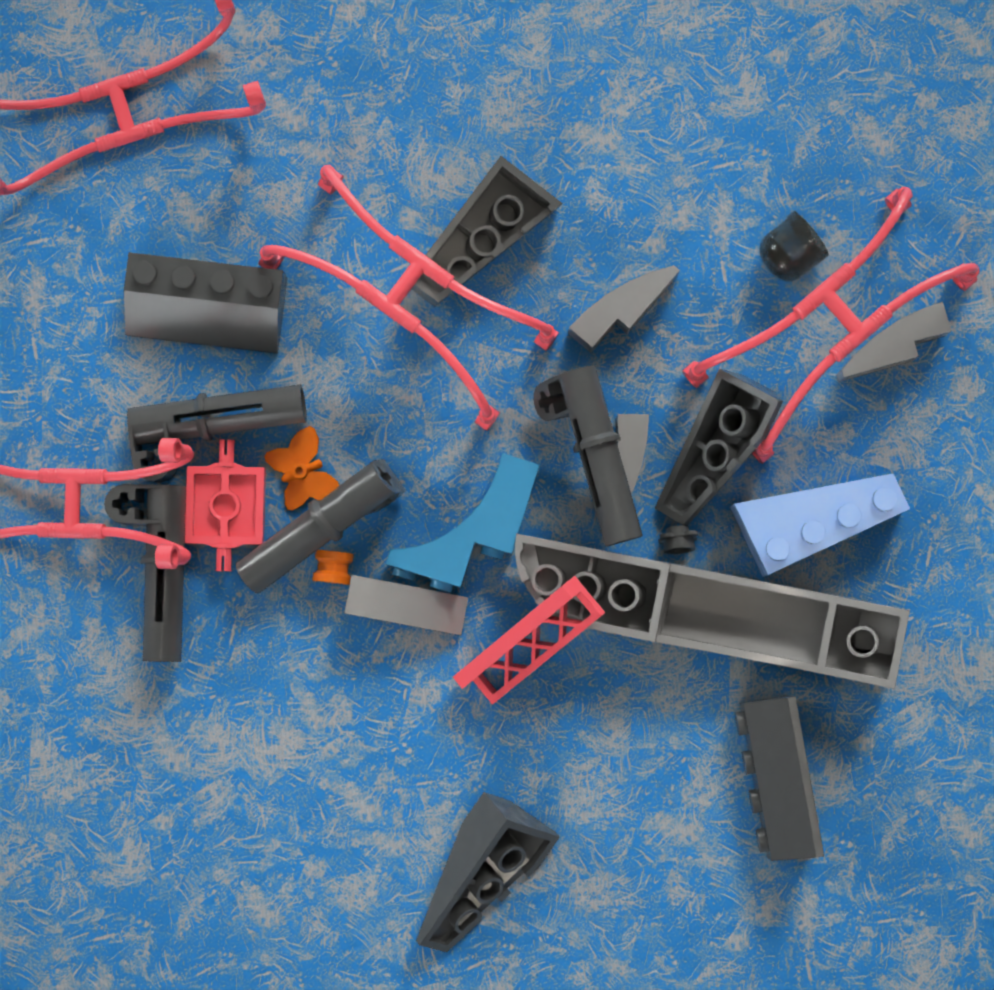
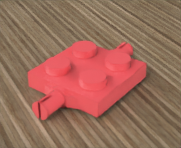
(225, 505)

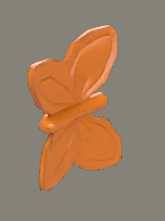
(299, 472)

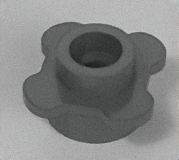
(678, 539)

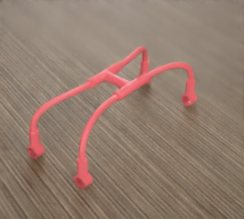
(115, 89)
(898, 202)
(390, 304)
(167, 554)

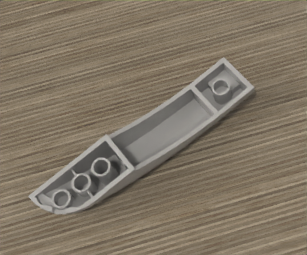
(721, 611)

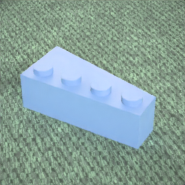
(807, 521)

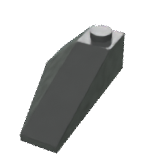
(724, 435)
(488, 855)

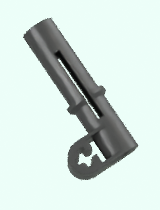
(581, 398)
(158, 421)
(324, 521)
(162, 586)

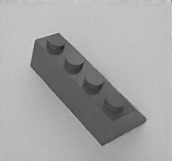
(204, 302)
(780, 779)

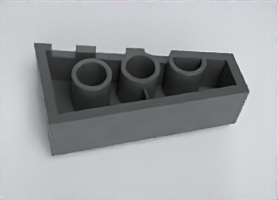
(489, 222)

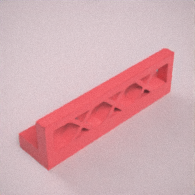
(517, 634)

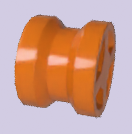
(333, 567)

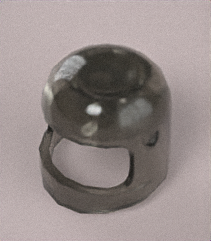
(792, 249)

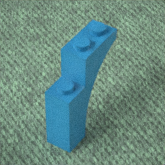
(490, 525)

